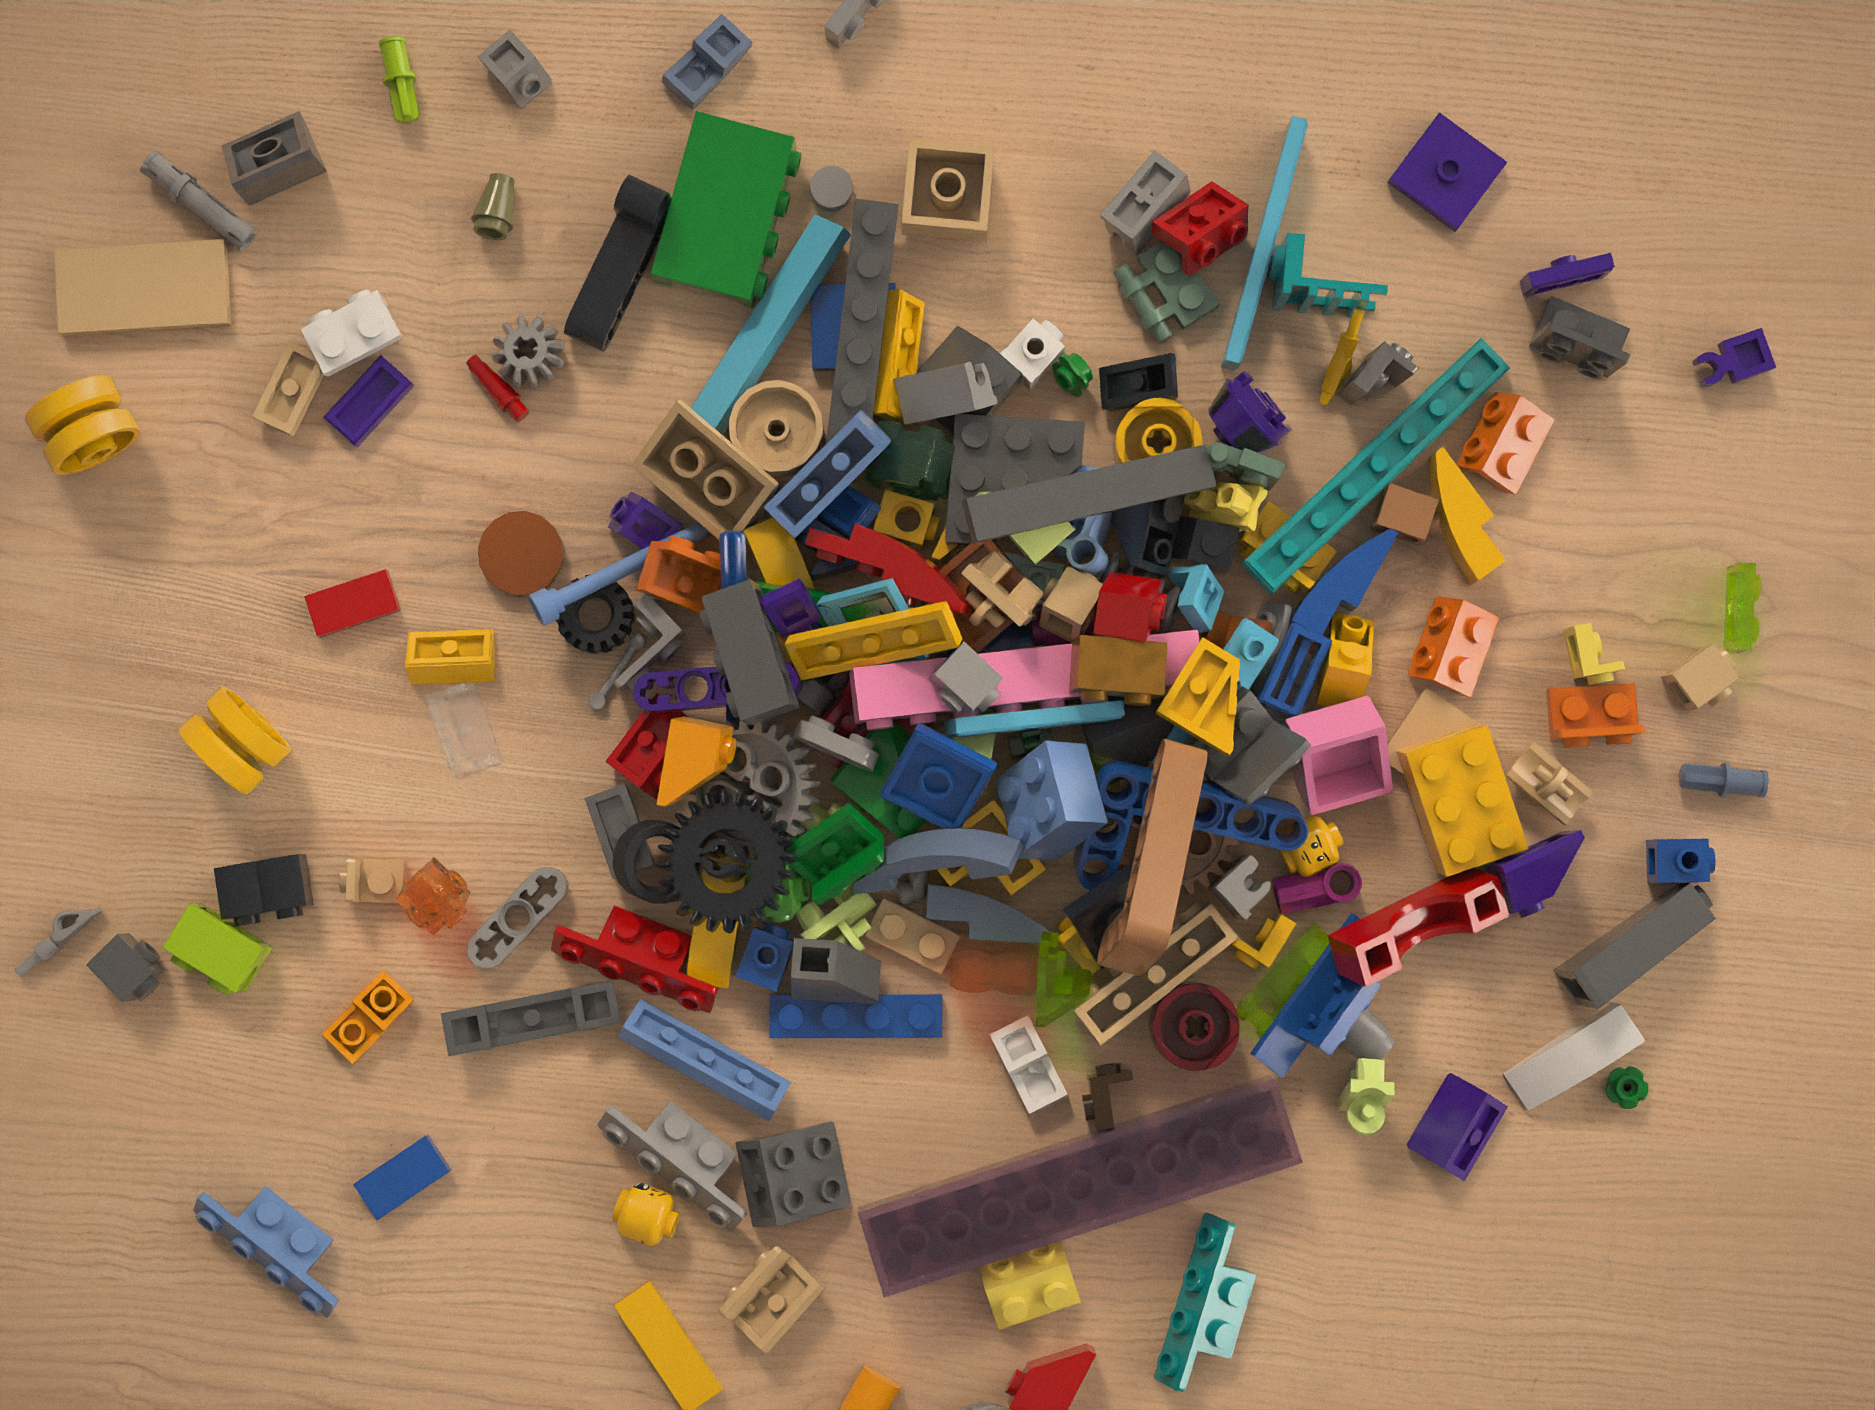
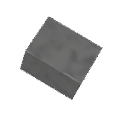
(272, 159)

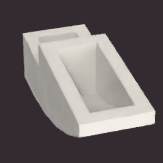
(1574, 1056)

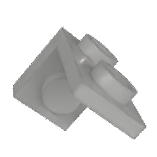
(653, 620)

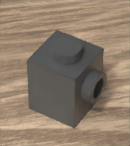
(127, 967)

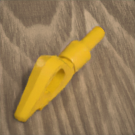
(1341, 362)

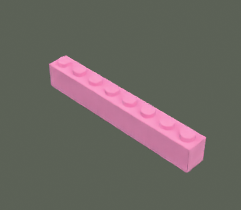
(1028, 676)

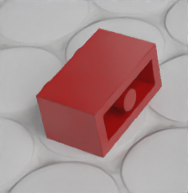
(1129, 607)

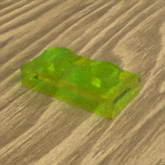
(1740, 625)

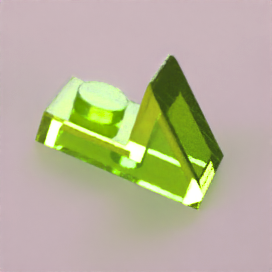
(1057, 987)

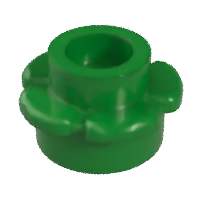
(1615, 1084)

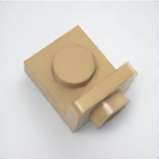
(372, 880)

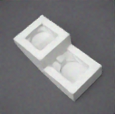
(1029, 1065)

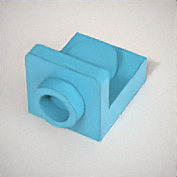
(1198, 595)

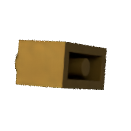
(1117, 668)

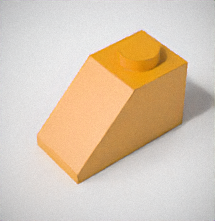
(693, 756)

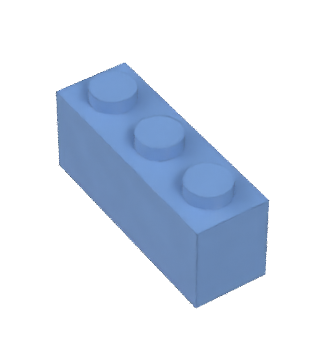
(827, 474)

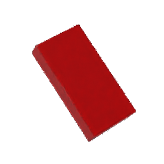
(352, 603)

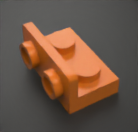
(1593, 713)

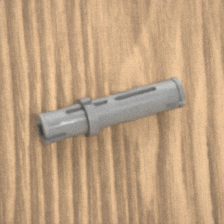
(187, 191)

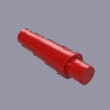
(498, 389)

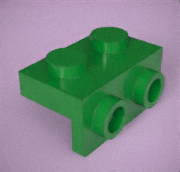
(837, 853)

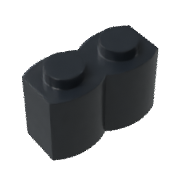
(262, 888)

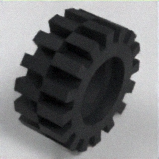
(609, 636)

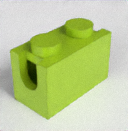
(216, 949)

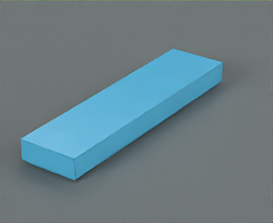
(1034, 719)

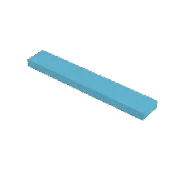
(1264, 243)
(771, 320)

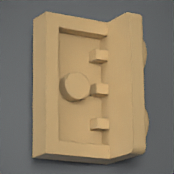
(771, 1297)

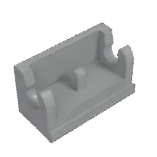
(1146, 196)
(944, 392)
(1233, 888)

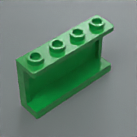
(726, 208)

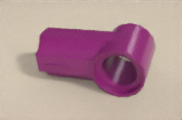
(1301, 893)

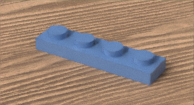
(704, 1059)

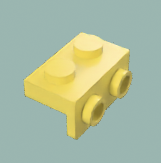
(1029, 1285)

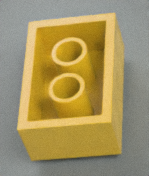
(1462, 800)

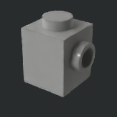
(966, 681)

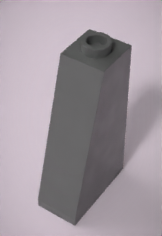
(1635, 945)

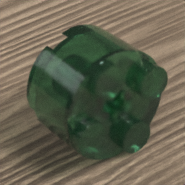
(913, 462)

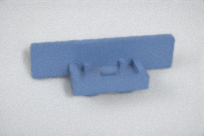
(275, 1239)

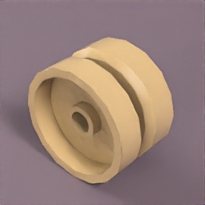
(772, 408)

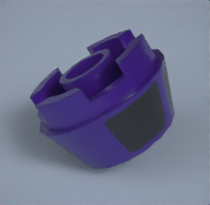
(1247, 416)

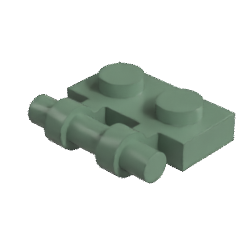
(1184, 296)
(1245, 465)

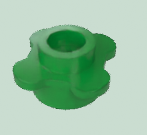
(1072, 373)

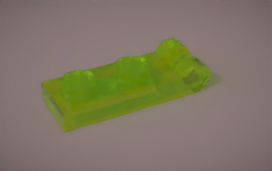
(1283, 979)

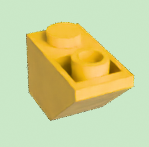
(1348, 660)

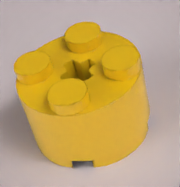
(1155, 418)

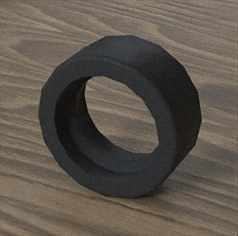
(624, 860)

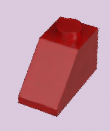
(1050, 1380)

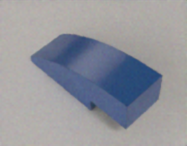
(1343, 584)

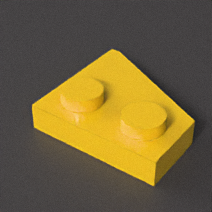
(1205, 697)

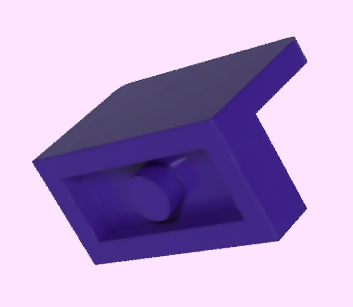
(1457, 1126)

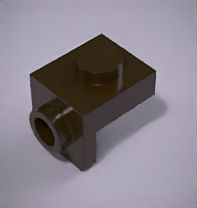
(1097, 1103)

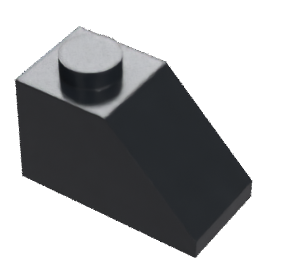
(1204, 543)

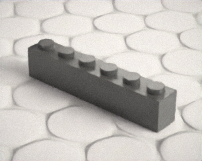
(863, 312)

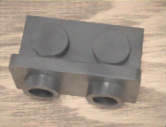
(1380, 365)

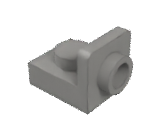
(515, 68)

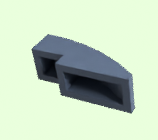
(986, 916)

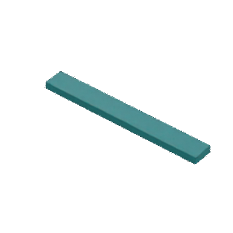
(1375, 466)

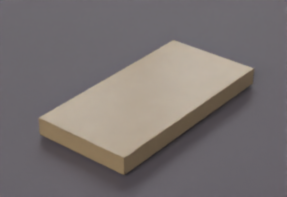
(142, 287)

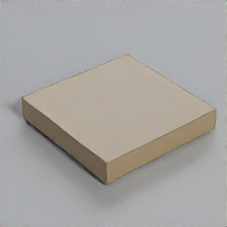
(1426, 720)

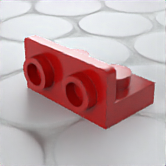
(1203, 226)
(643, 750)

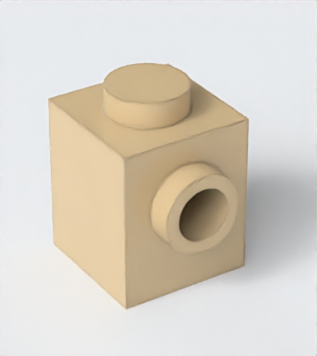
(1070, 603)
(1702, 677)

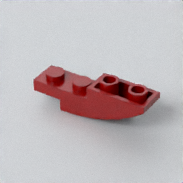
(910, 570)

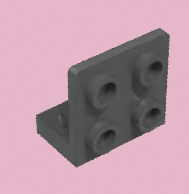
(1581, 339)
(1259, 752)
(793, 1175)

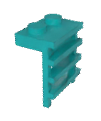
(1291, 288)

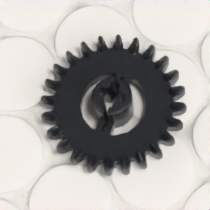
(688, 853)

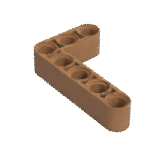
(1152, 895)

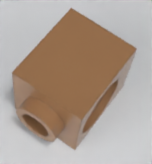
(1406, 513)

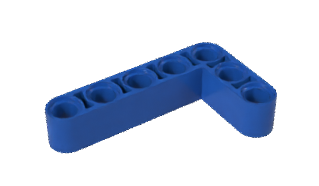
(1216, 820)

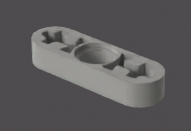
(486, 932)

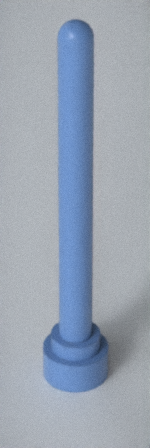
(550, 603)

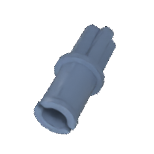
(1724, 779)

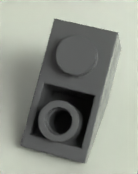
(833, 973)

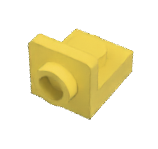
(1583, 651)

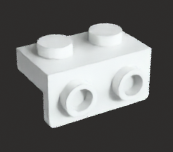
(351, 332)

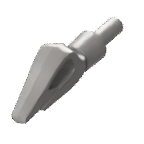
(60, 935)

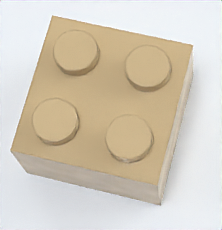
(947, 190)

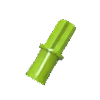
(399, 79)

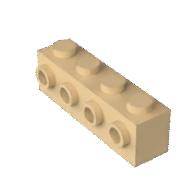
(1126, 996)

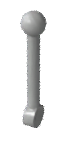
(598, 700)

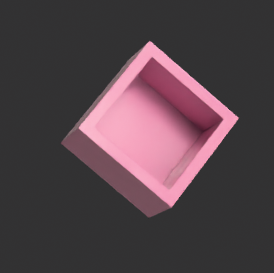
(1345, 756)

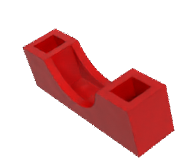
(1455, 904)

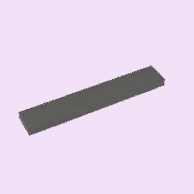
(1088, 493)

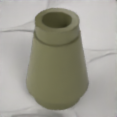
(495, 208)

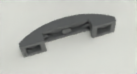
(530, 1018)

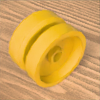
(82, 425)
(234, 740)

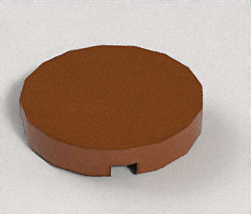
(521, 553)

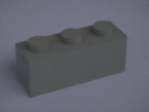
(748, 653)

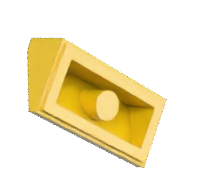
(450, 657)

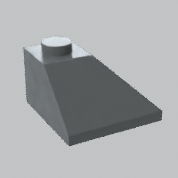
(963, 348)

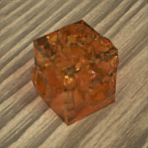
(434, 897)

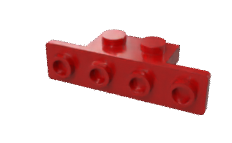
(638, 953)

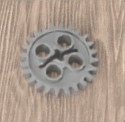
(765, 752)

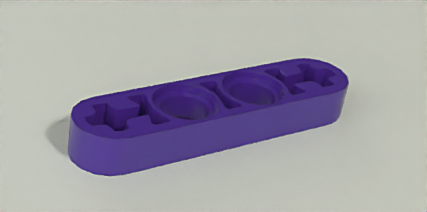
(715, 694)

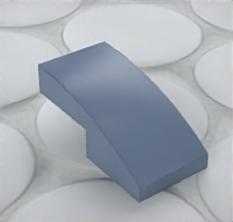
(707, 62)

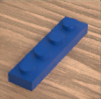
(891, 1018)

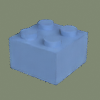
(1051, 800)

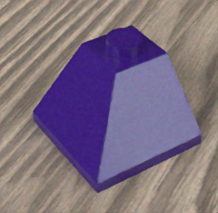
(1535, 872)

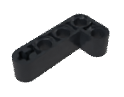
(619, 264)

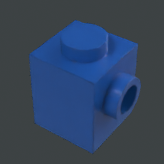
(1679, 860)
(766, 956)

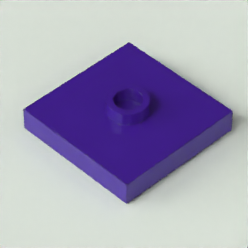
(1447, 172)

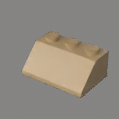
(705, 472)

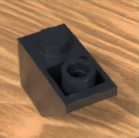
(1149, 533)

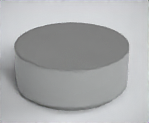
(831, 188)

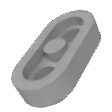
(820, 736)

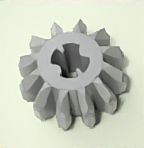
(532, 337)

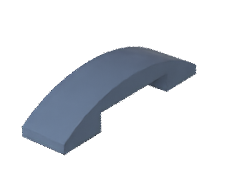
(980, 851)

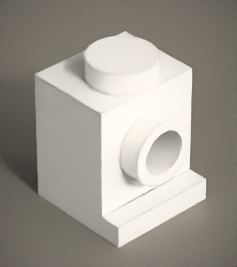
(1037, 365)

